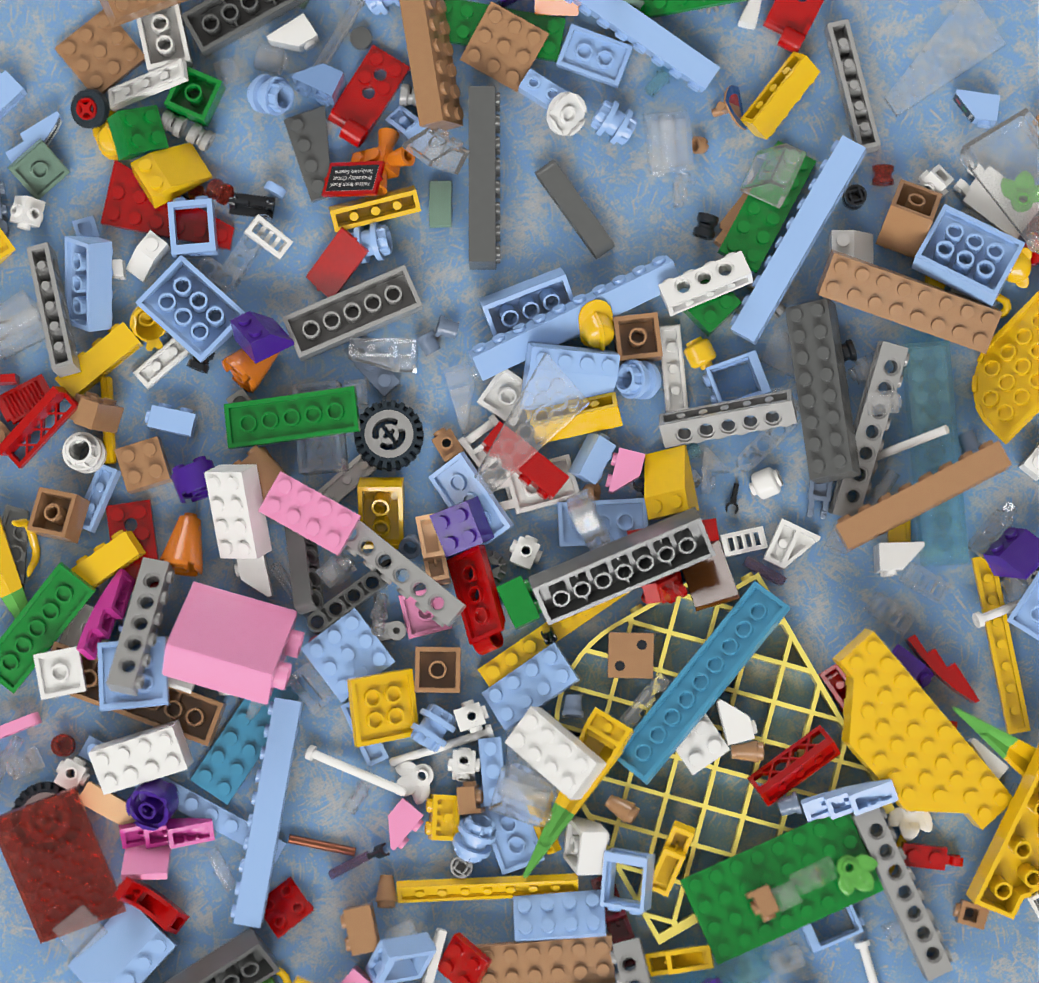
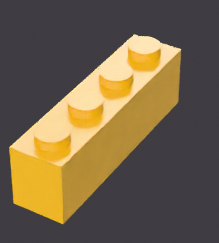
(780, 95)
(375, 208)
(101, 359)
(599, 415)
(109, 558)

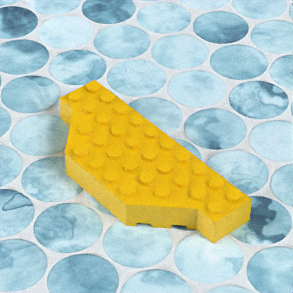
(909, 739)
(1012, 859)

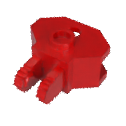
(664, 589)

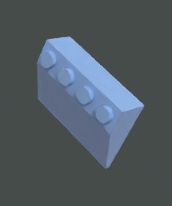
(967, 255)
(526, 300)
(190, 309)
(589, 369)
(127, 952)

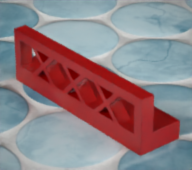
(32, 420)
(797, 767)

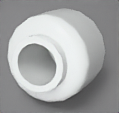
(766, 483)

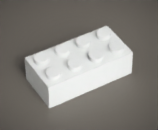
(164, 38)
(234, 504)
(555, 753)
(141, 757)

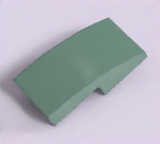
(440, 204)

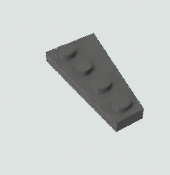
(310, 143)
(17, 538)

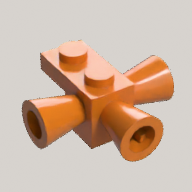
(384, 152)

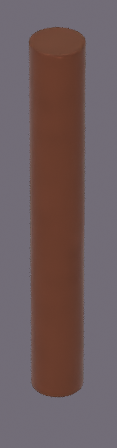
(322, 845)

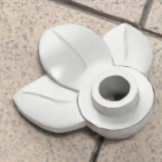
(412, 782)
(910, 822)

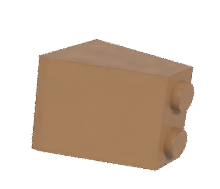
(908, 218)

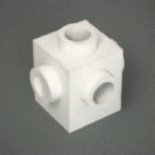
(936, 180)
(27, 212)
(519, 558)
(462, 716)
(466, 771)
(64, 775)

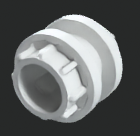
(73, 448)

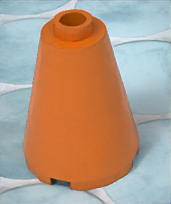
(245, 371)
(185, 546)

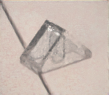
(814, 875)

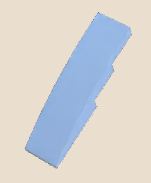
(849, 799)

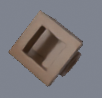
(450, 452)
(469, 798)
(763, 903)
(978, 917)

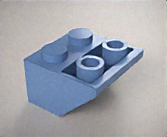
(321, 83)

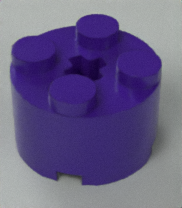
(190, 479)
(153, 804)

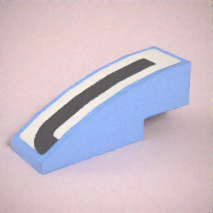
(45, 129)

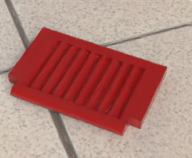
(21, 399)

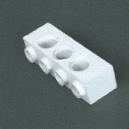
(700, 293)

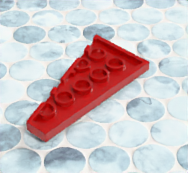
(131, 210)

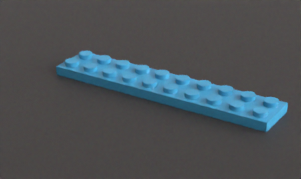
(702, 681)

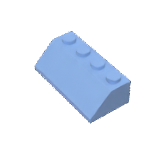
(89, 282)

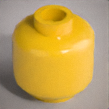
(700, 353)

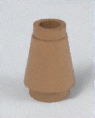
(748, 751)
(622, 808)
(386, 892)

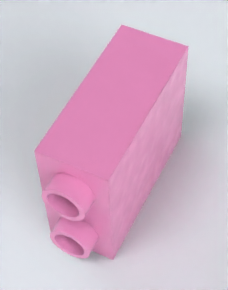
(232, 644)

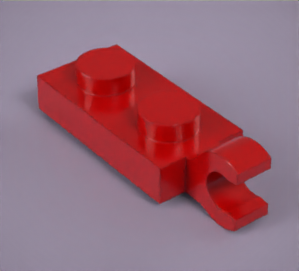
(929, 856)

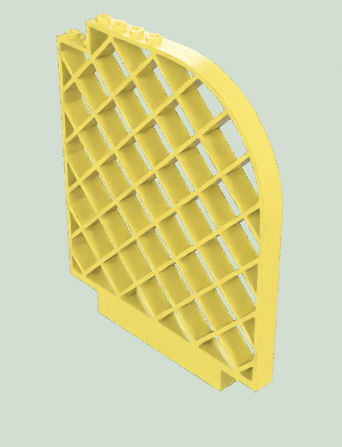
(678, 926)

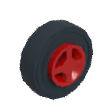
(82, 112)

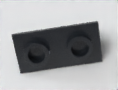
(251, 205)

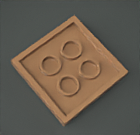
(504, 46)
(100, 53)

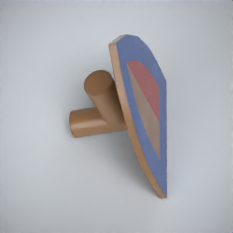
(732, 105)

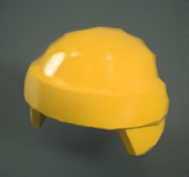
(146, 329)

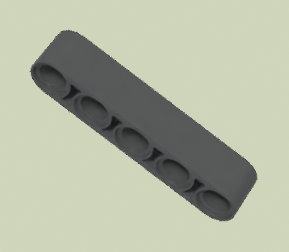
(574, 209)
(303, 563)
(347, 605)

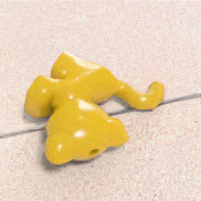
(1019, 276)

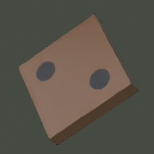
(630, 655)

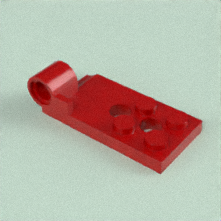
(792, 21)
(355, 112)
(145, 532)
(484, 616)

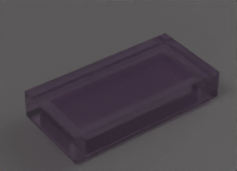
(764, 571)
(352, 863)

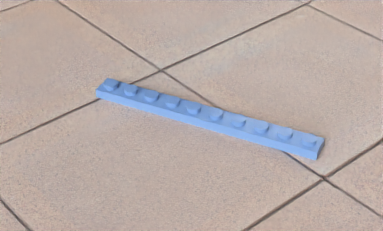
(200, 807)

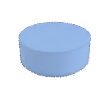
(275, 189)

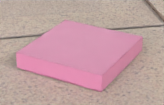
(418, 622)
(146, 863)

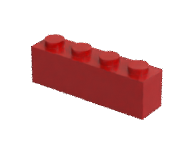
(536, 471)

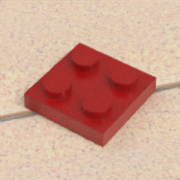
(463, 961)

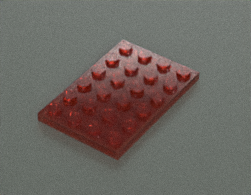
(57, 861)

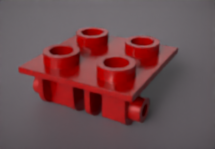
(286, 907)

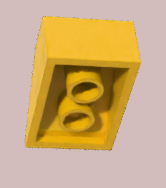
(170, 173)
(668, 483)
(382, 507)

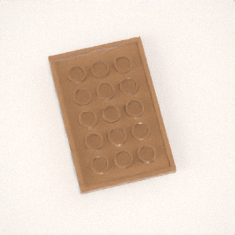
(550, 961)

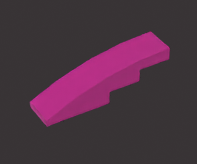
(108, 608)
(175, 833)

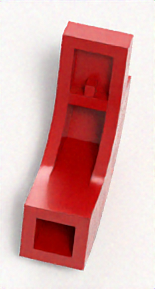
(152, 903)

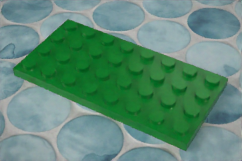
(720, 890)

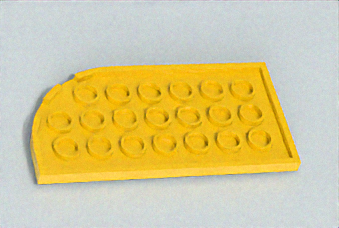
(1008, 374)

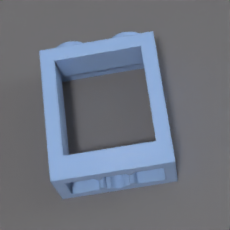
(197, 249)
(756, 370)
(628, 857)
(815, 946)
(383, 963)

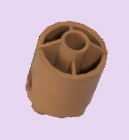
(267, 467)

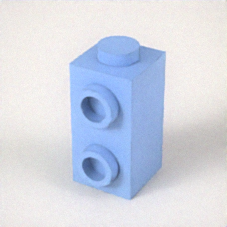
(539, 89)
(172, 421)
(592, 458)

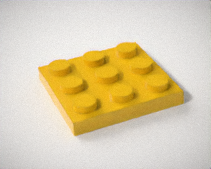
(382, 706)

